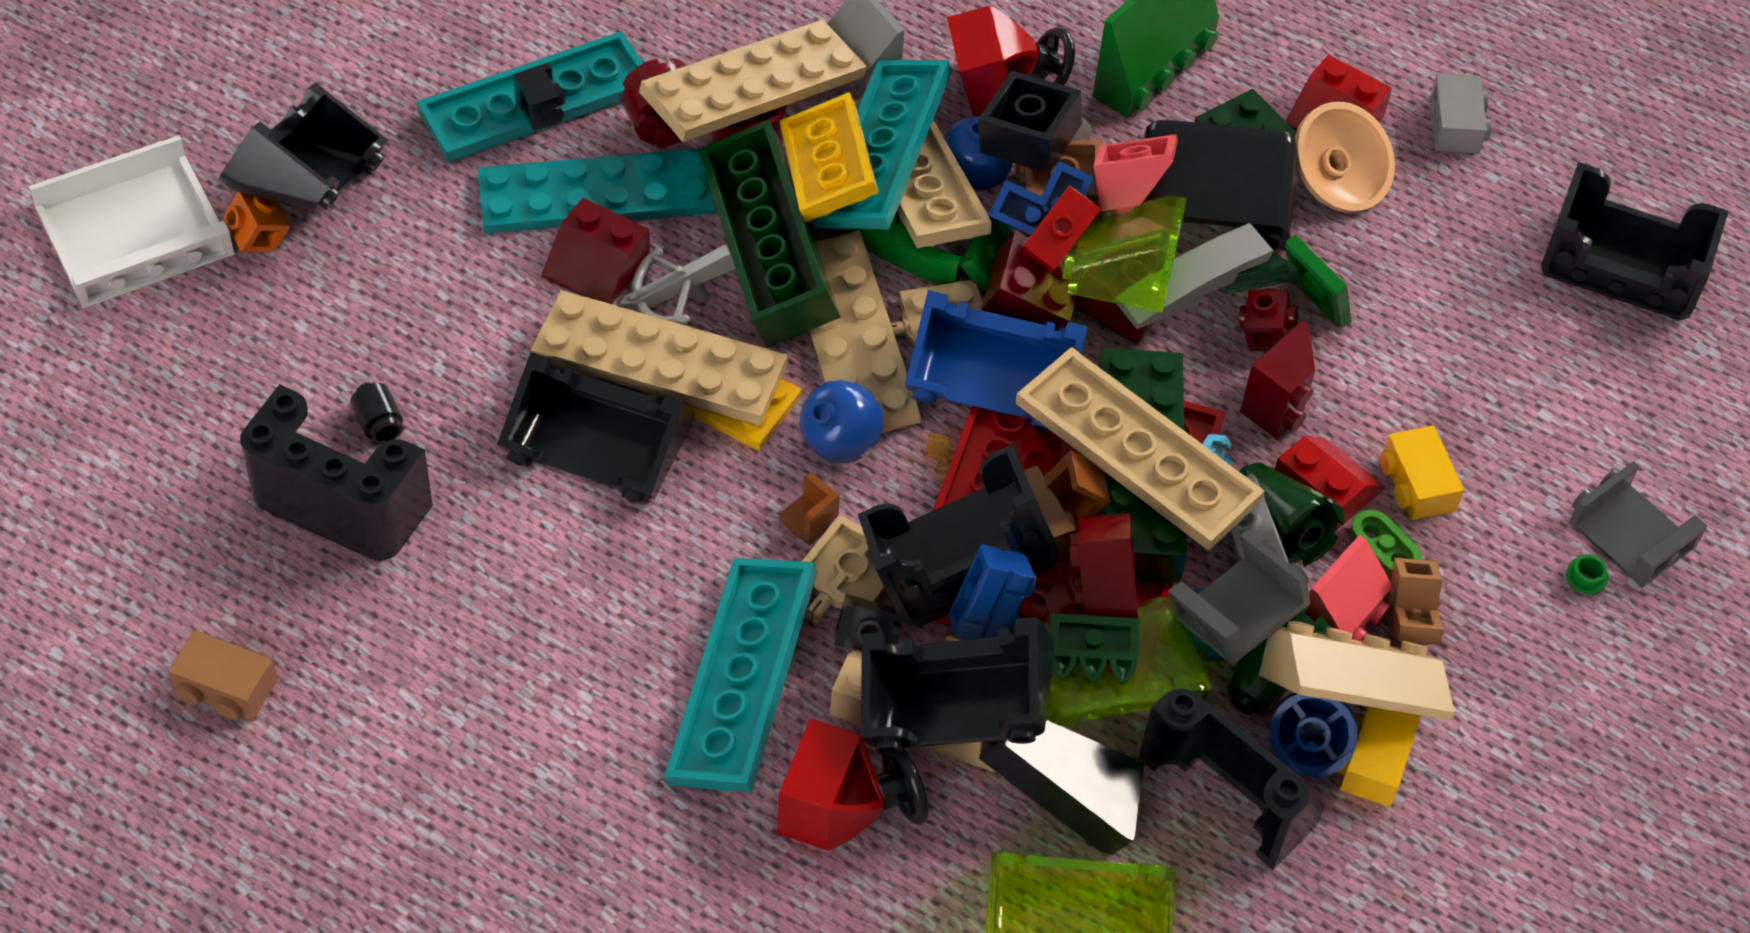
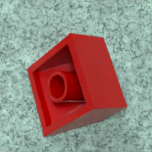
(1340, 83)
(1330, 472)

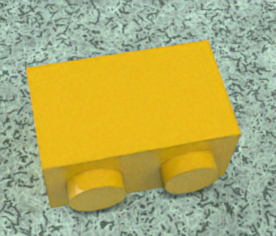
(1421, 473)
(1379, 754)

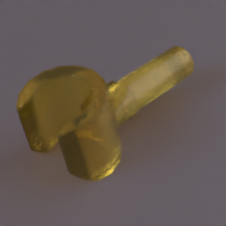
(939, 447)

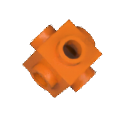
(256, 223)

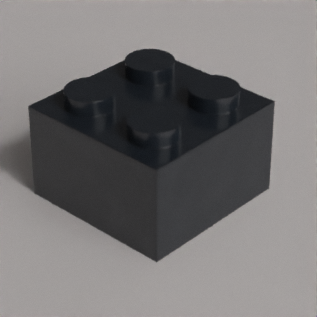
(1030, 121)

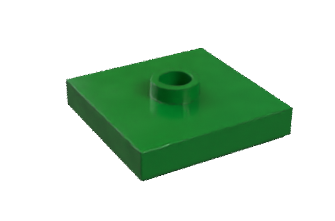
(1319, 282)

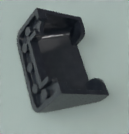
(306, 155)
(1231, 176)
(594, 429)
(931, 555)
(956, 689)
(1189, 729)

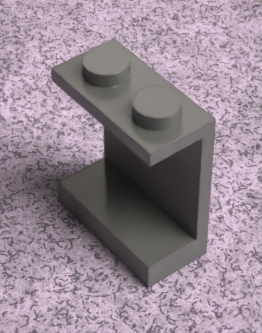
(1632, 528)
(1244, 601)

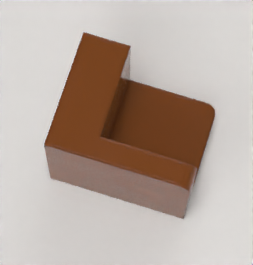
(1081, 481)
(812, 511)

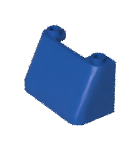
(982, 355)

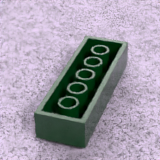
(768, 235)
(1157, 380)

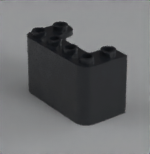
(1631, 251)
(347, 501)

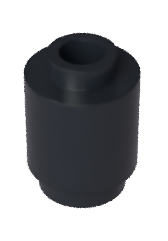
(377, 412)

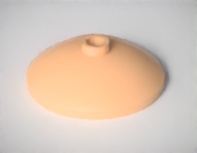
(1357, 150)

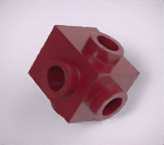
(1267, 318)

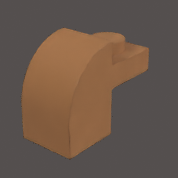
(1415, 602)

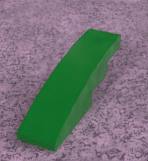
(899, 249)

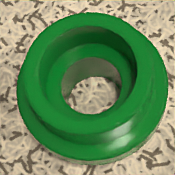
(1591, 565)

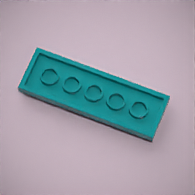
(487, 109)
(894, 124)
(630, 185)
(741, 675)

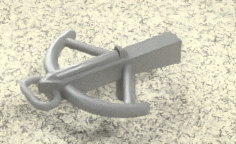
(679, 281)

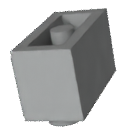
(1459, 113)

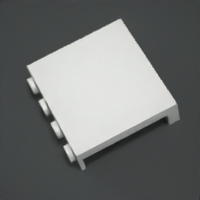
(130, 221)

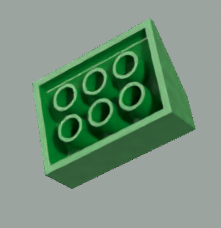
(1148, 46)

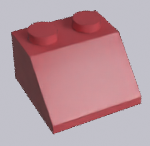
(1131, 170)
(1352, 591)

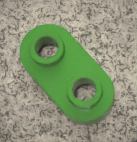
(1389, 540)

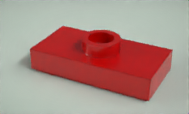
(1061, 229)

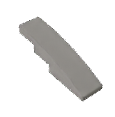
(1205, 270)

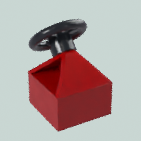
(993, 45)
(837, 794)

